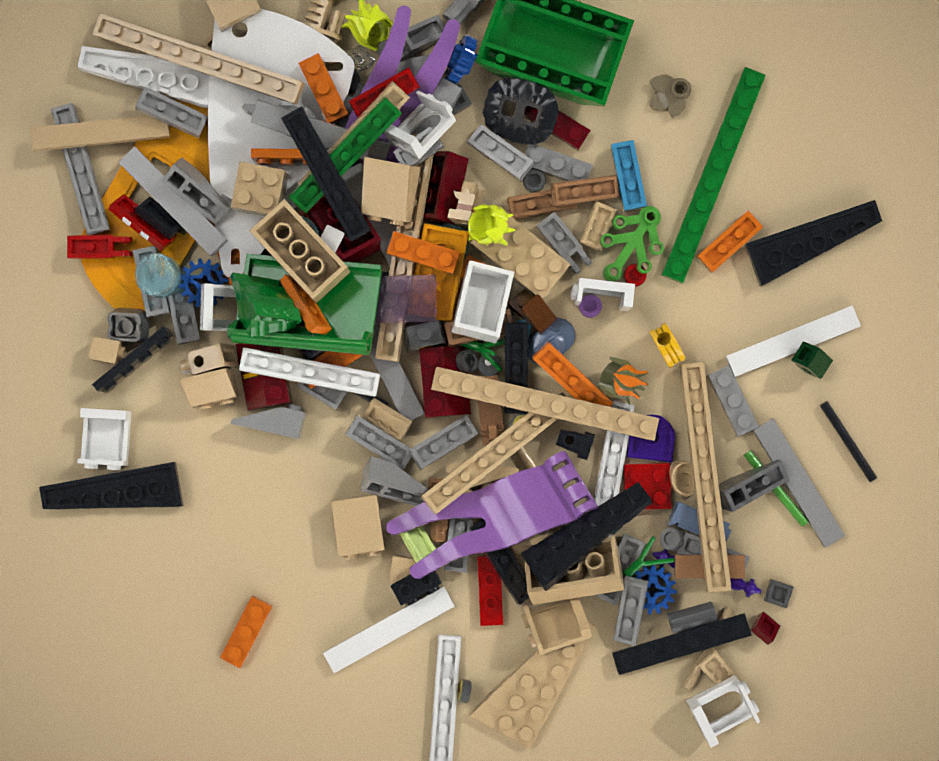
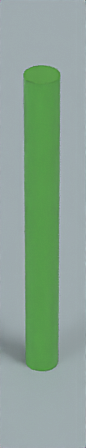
(779, 492)

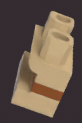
(467, 199)

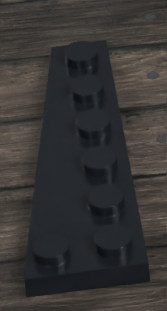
(795, 246)

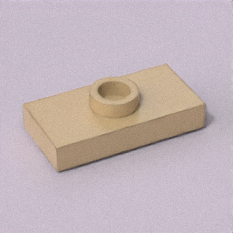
(597, 225)
(387, 419)
(716, 668)

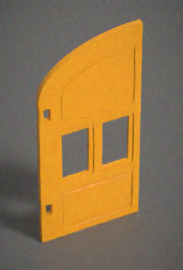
(116, 276)

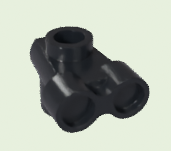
(581, 444)

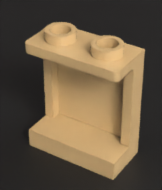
(358, 526)
(556, 625)

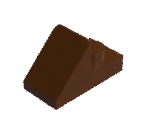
(533, 310)

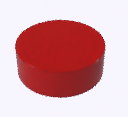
(632, 276)

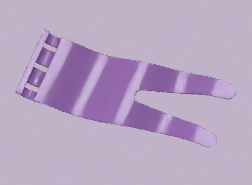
(427, 76)
(511, 508)

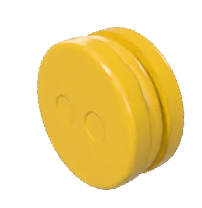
(667, 345)

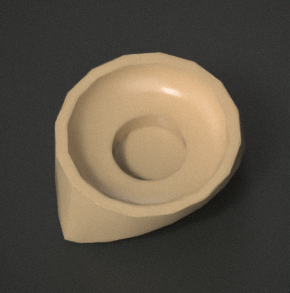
(682, 479)

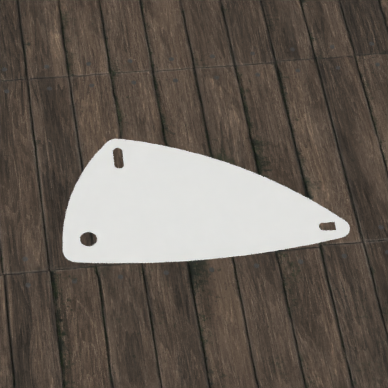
(278, 46)

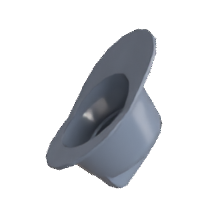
(559, 334)

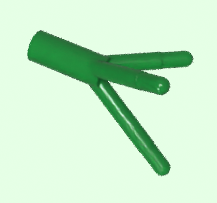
(481, 347)
(638, 563)

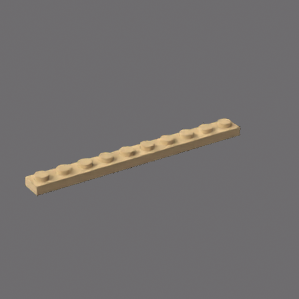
(199, 59)
(392, 334)
(544, 403)
(705, 478)

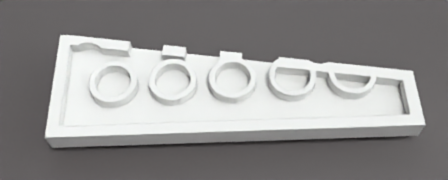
(148, 72)

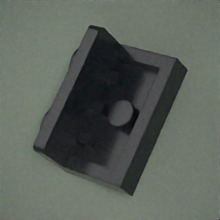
(409, 588)

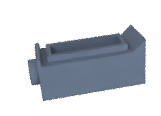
(686, 518)

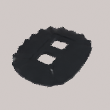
(523, 94)

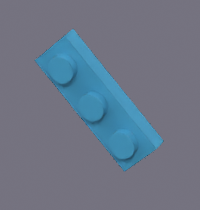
(628, 175)

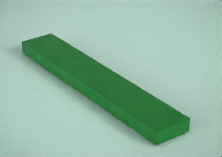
(349, 150)

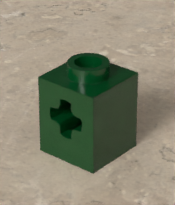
(812, 360)

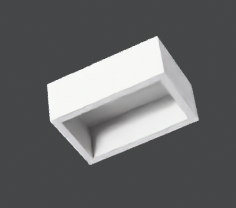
(482, 301)

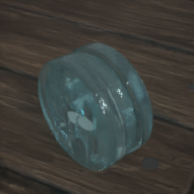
(158, 275)

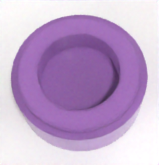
(590, 306)

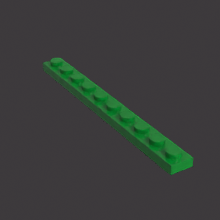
(713, 175)

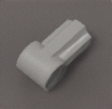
(461, 9)

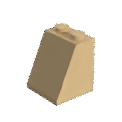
(389, 190)

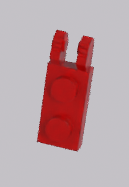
(96, 247)

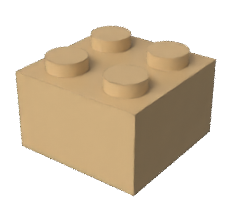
(258, 188)

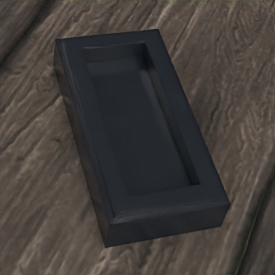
(158, 218)

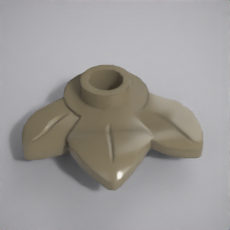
(666, 95)

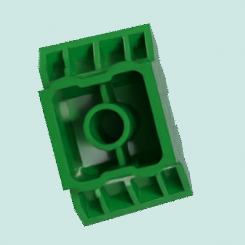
(263, 305)

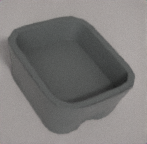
(128, 325)

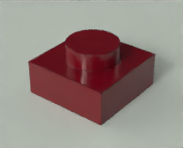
(765, 628)

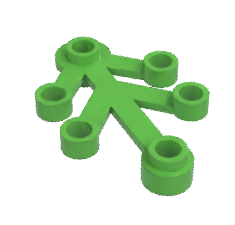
(633, 240)

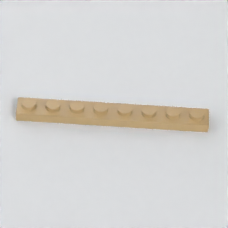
(487, 459)

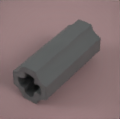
(692, 617)

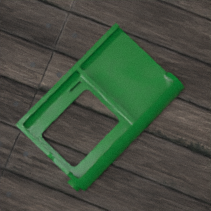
(347, 308)

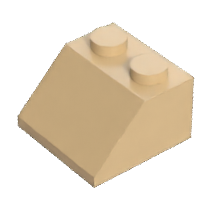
(210, 388)

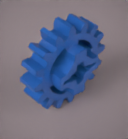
(461, 59)
(192, 280)
(650, 600)

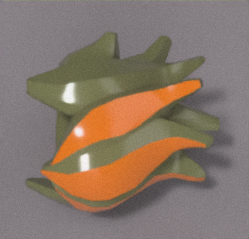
(621, 379)

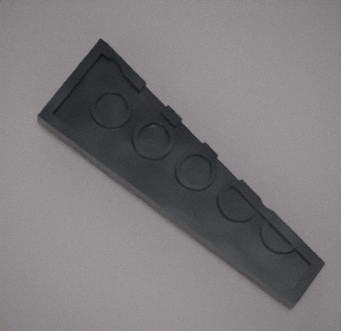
(125, 489)
(566, 547)

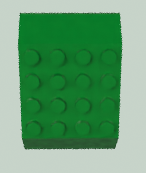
(556, 45)

